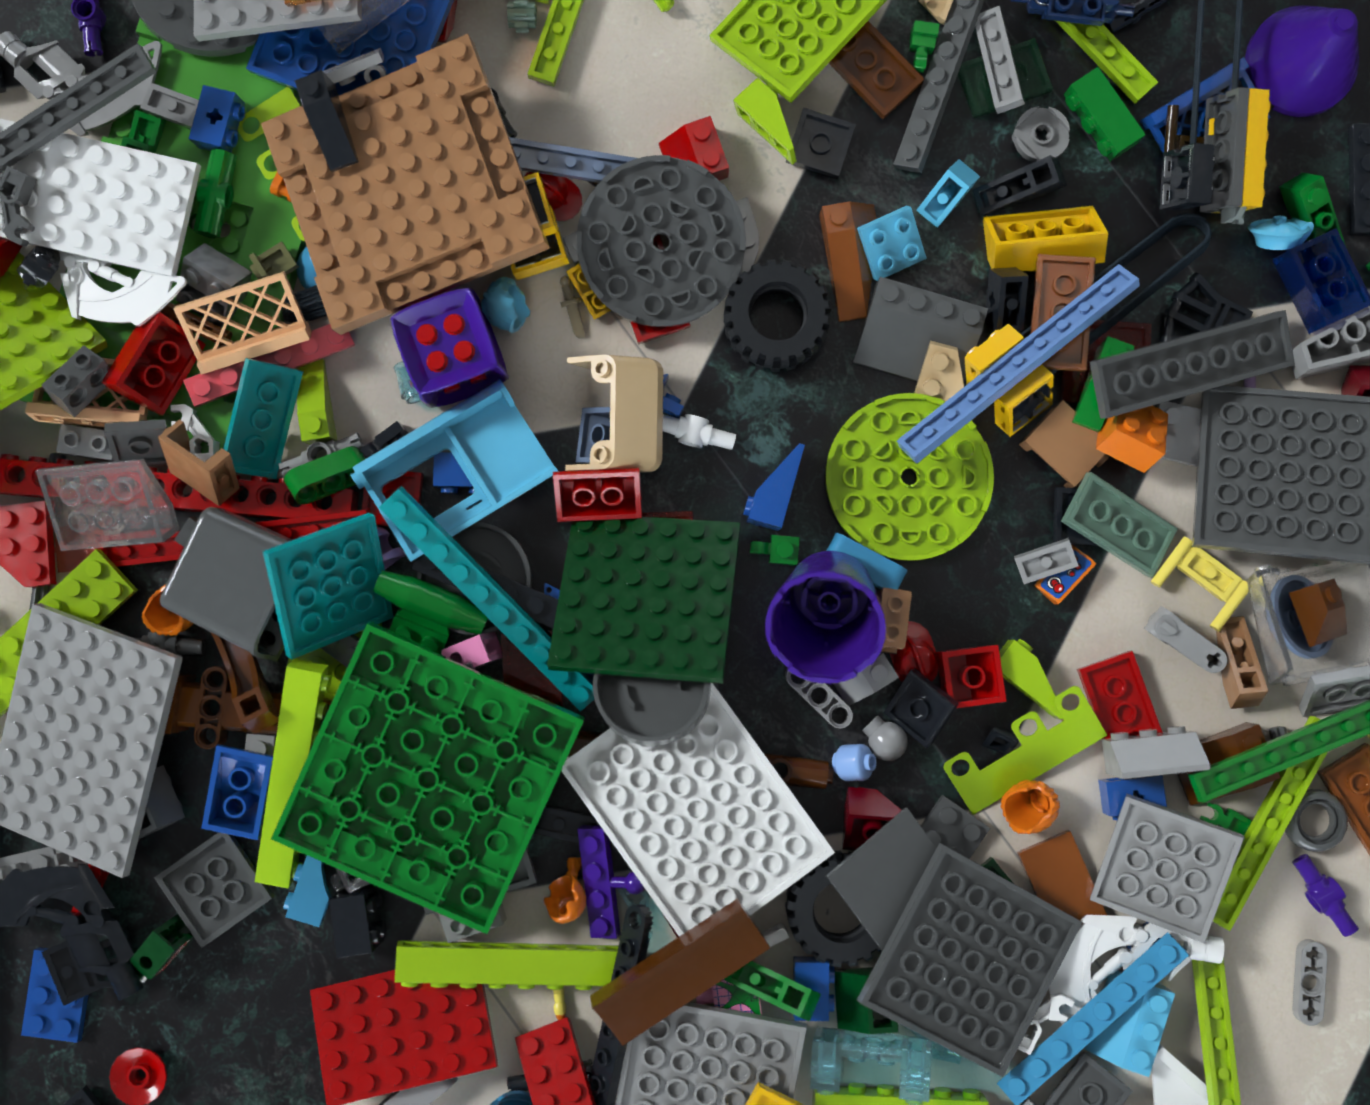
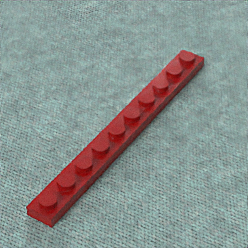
(171, 550)

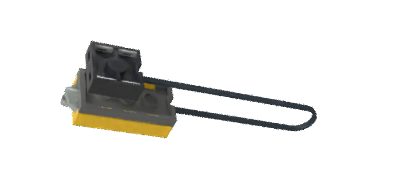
(1230, 166)

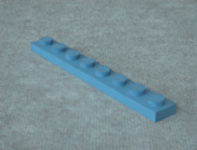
(1093, 1018)

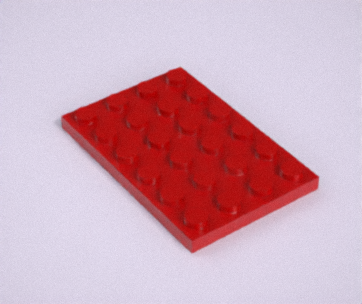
(398, 1037)

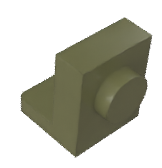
(273, 261)

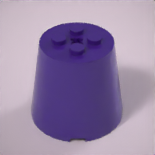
(823, 635)

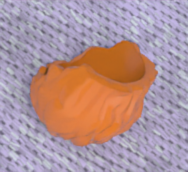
(162, 620)
(1030, 806)

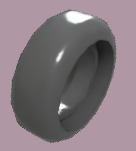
(1337, 822)

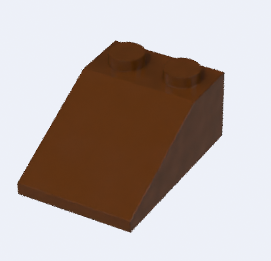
(1224, 746)

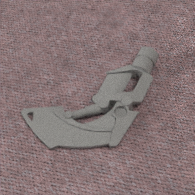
(65, 73)

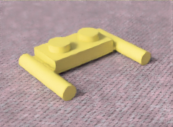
(1208, 574)

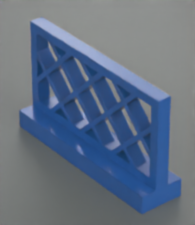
(1208, 88)

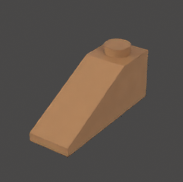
(1242, 673)

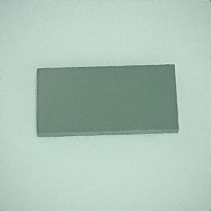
(1119, 524)

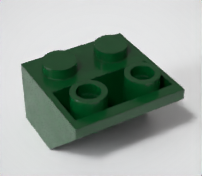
(852, 1014)

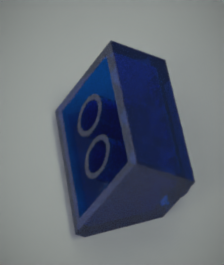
(1322, 281)

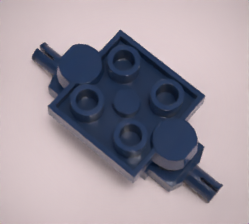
(1079, 11)

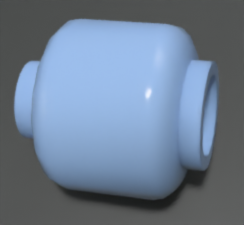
(854, 762)

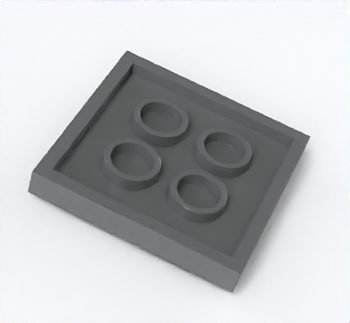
(213, 887)

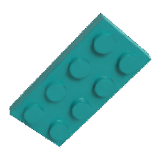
(262, 417)

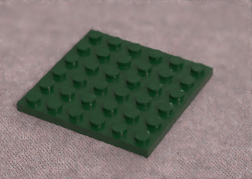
(646, 598)

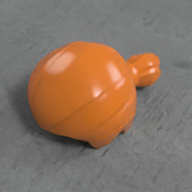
(567, 895)

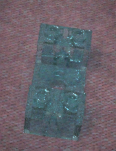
(834, 1044)

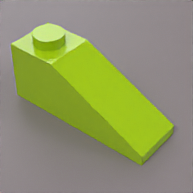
(762, 112)
(315, 405)
(1026, 674)

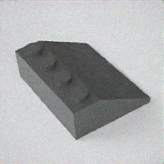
(904, 322)

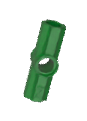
(215, 193)

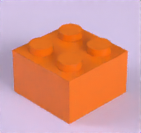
(1135, 437)

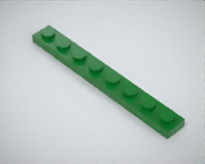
(1281, 752)

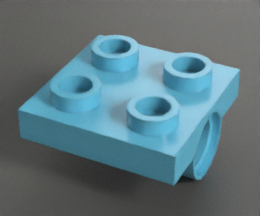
(892, 243)

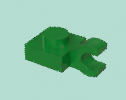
(780, 549)

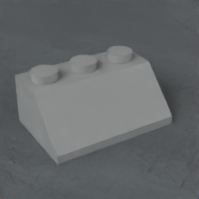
(1154, 753)

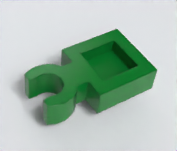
(1230, 820)

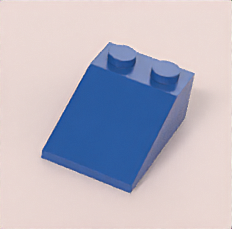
(773, 496)
(237, 792)

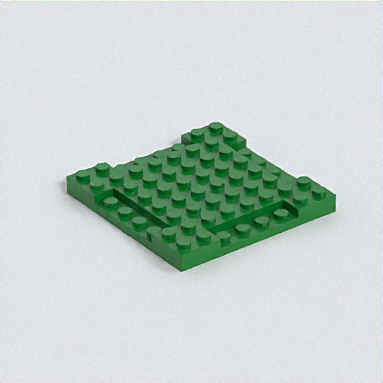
(427, 778)

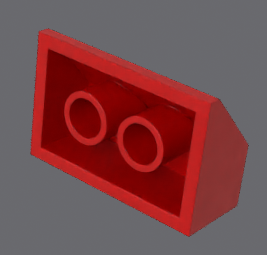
(152, 364)
(598, 494)

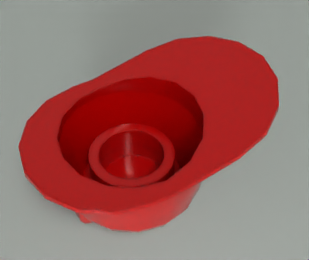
(562, 196)
(917, 654)

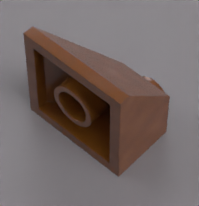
(1320, 611)

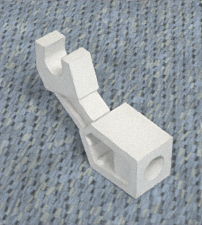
(198, 430)
(1046, 1010)

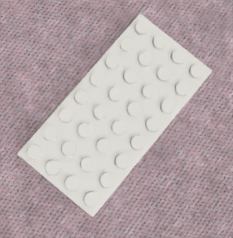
(108, 202)

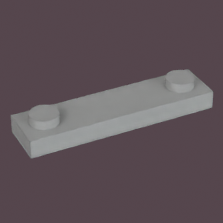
(998, 60)

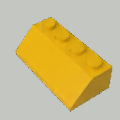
(1020, 237)

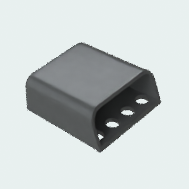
(225, 581)

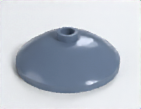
(1289, 621)

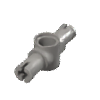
(311, 452)

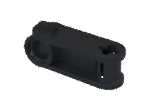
(39, 266)

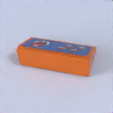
(1061, 584)

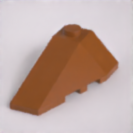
(846, 257)

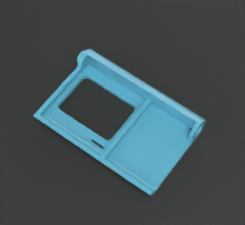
(490, 447)

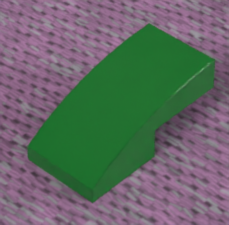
(144, 132)

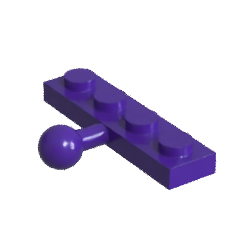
(601, 883)

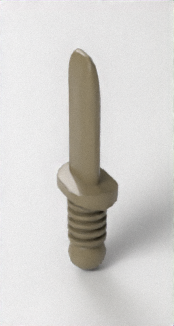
(572, 307)

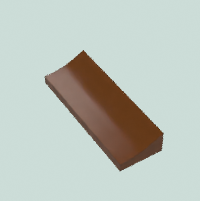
(679, 972)

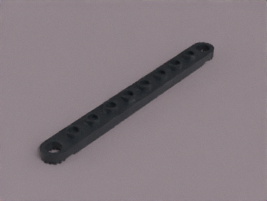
(609, 1051)

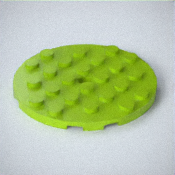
(900, 518)

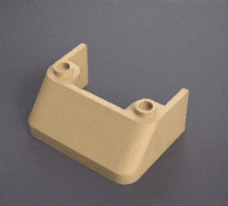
(634, 412)

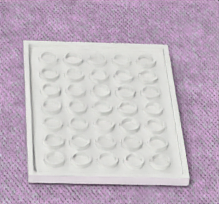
(699, 817)

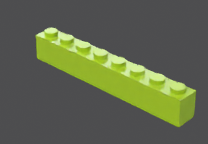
(297, 729)
(504, 964)

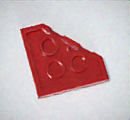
(28, 543)

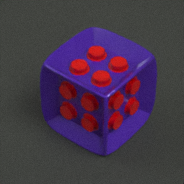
(448, 347)

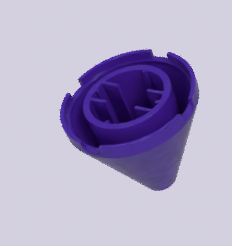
(1305, 58)

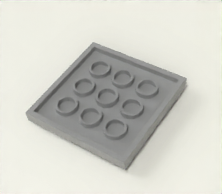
(1166, 867)

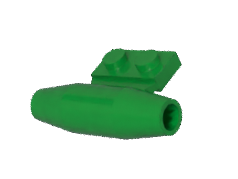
(427, 610)

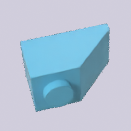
(948, 193)

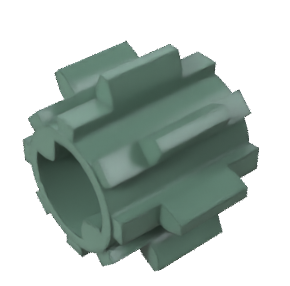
(521, 15)

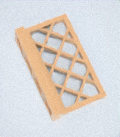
(251, 346)
(90, 416)

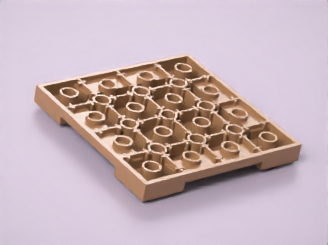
(425, 202)

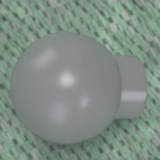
(886, 739)

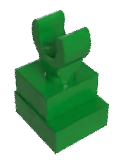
(923, 42)

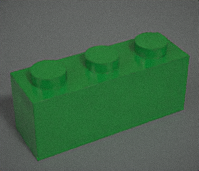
(1103, 114)

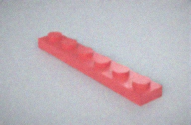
(226, 380)

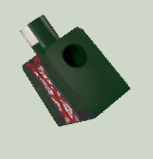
(157, 952)

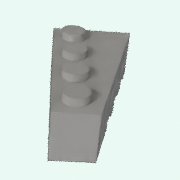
(1334, 348)

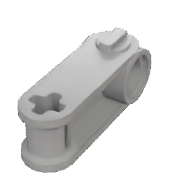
(1184, 639)

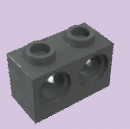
(77, 381)

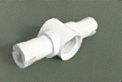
(697, 432)

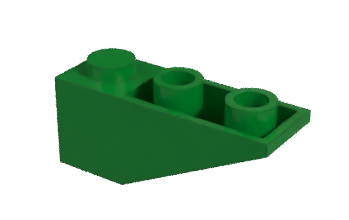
(1309, 200)

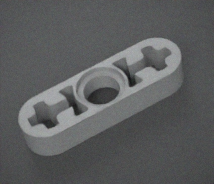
(1300, 1002)

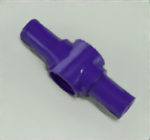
(90, 25)
(1325, 895)

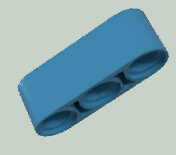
(882, 570)

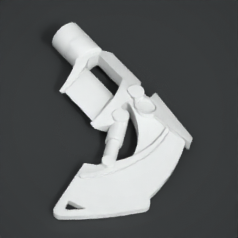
(133, 303)
(1108, 932)

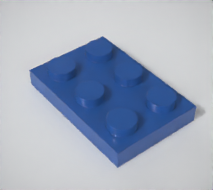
(44, 1010)

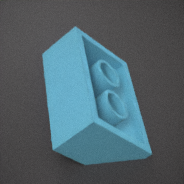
(1136, 1034)

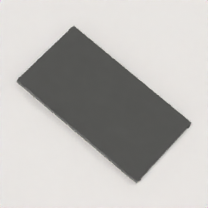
(884, 874)

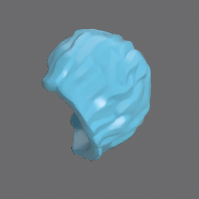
(505, 305)

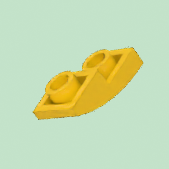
(592, 303)

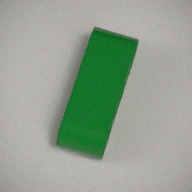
(323, 475)

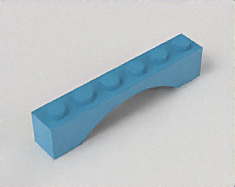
(311, 894)

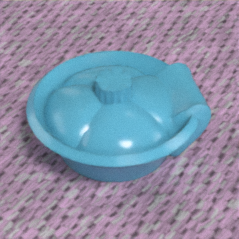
(1280, 232)

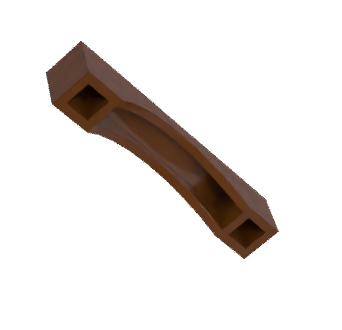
(248, 687)

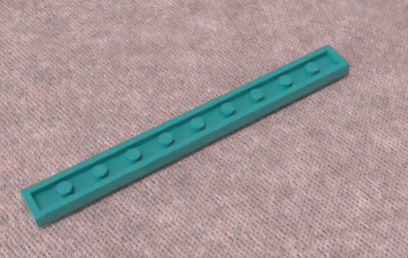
(483, 592)

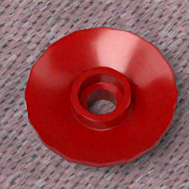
(126, 1080)

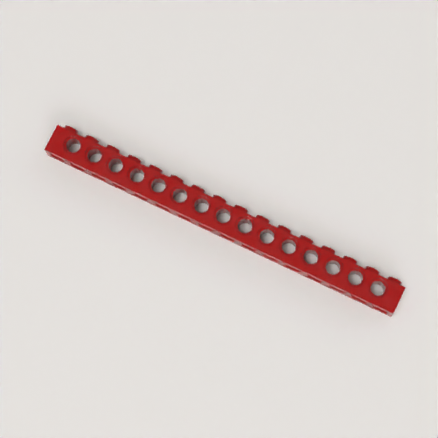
(253, 506)

